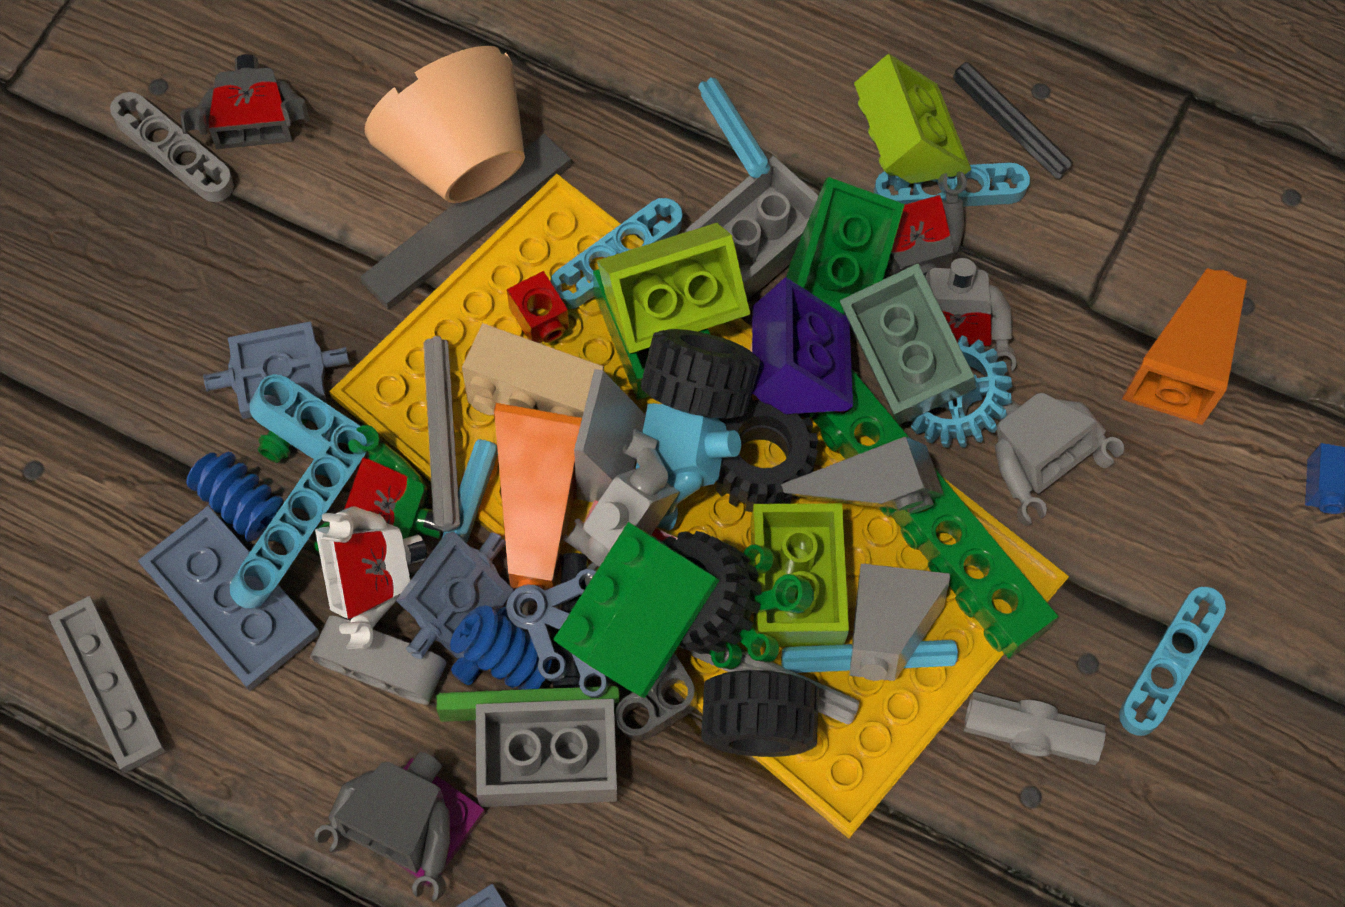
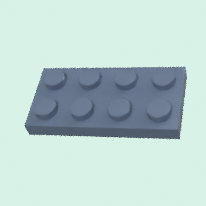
(196, 575)

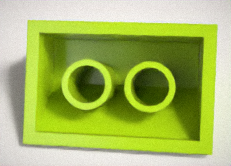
(909, 123)
(674, 284)

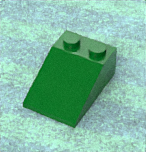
(845, 242)

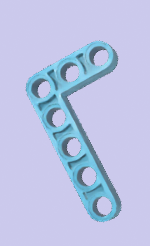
(308, 493)

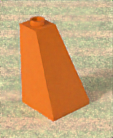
(1194, 353)
(535, 489)

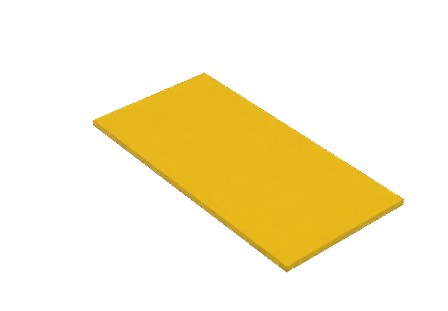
(895, 719)

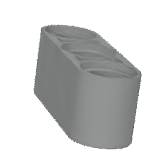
(381, 665)

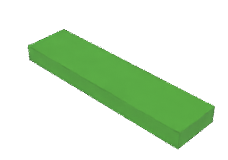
(462, 705)

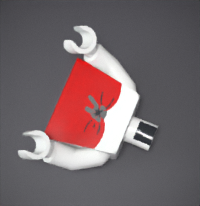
(364, 568)

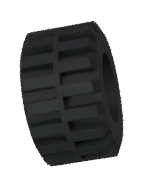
(700, 373)
(763, 485)
(732, 599)
(760, 713)

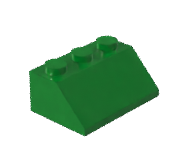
(636, 610)

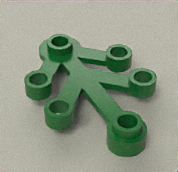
(780, 597)

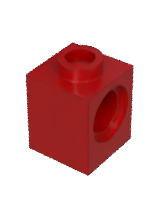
(535, 294)

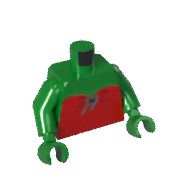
(389, 488)

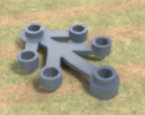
(551, 616)

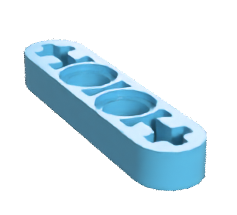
(981, 172)
(611, 245)
(1171, 659)

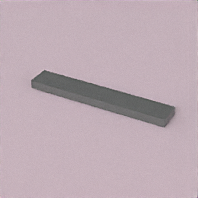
(462, 226)

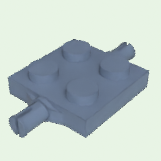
(278, 351)
(451, 586)

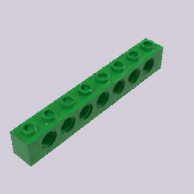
(974, 545)

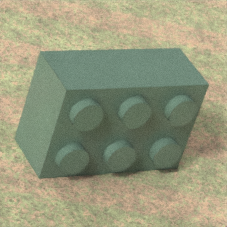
(908, 344)

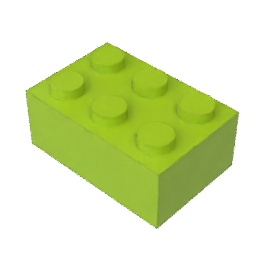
(810, 545)

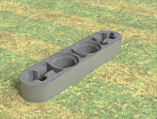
(172, 146)

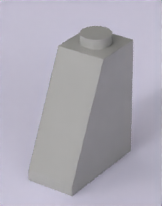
(893, 617)

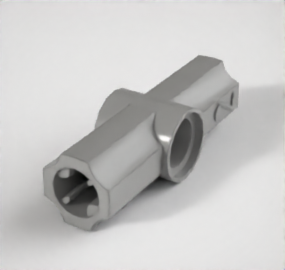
(1034, 728)

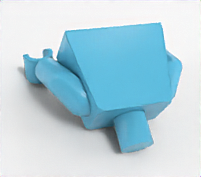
(689, 450)

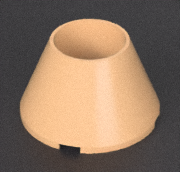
(454, 124)

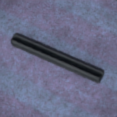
(1013, 120)

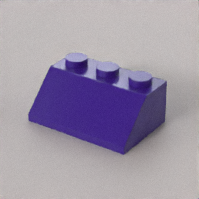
(801, 352)

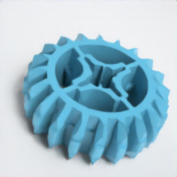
(992, 385)

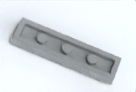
(106, 684)

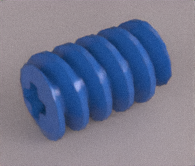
(234, 494)
(499, 647)

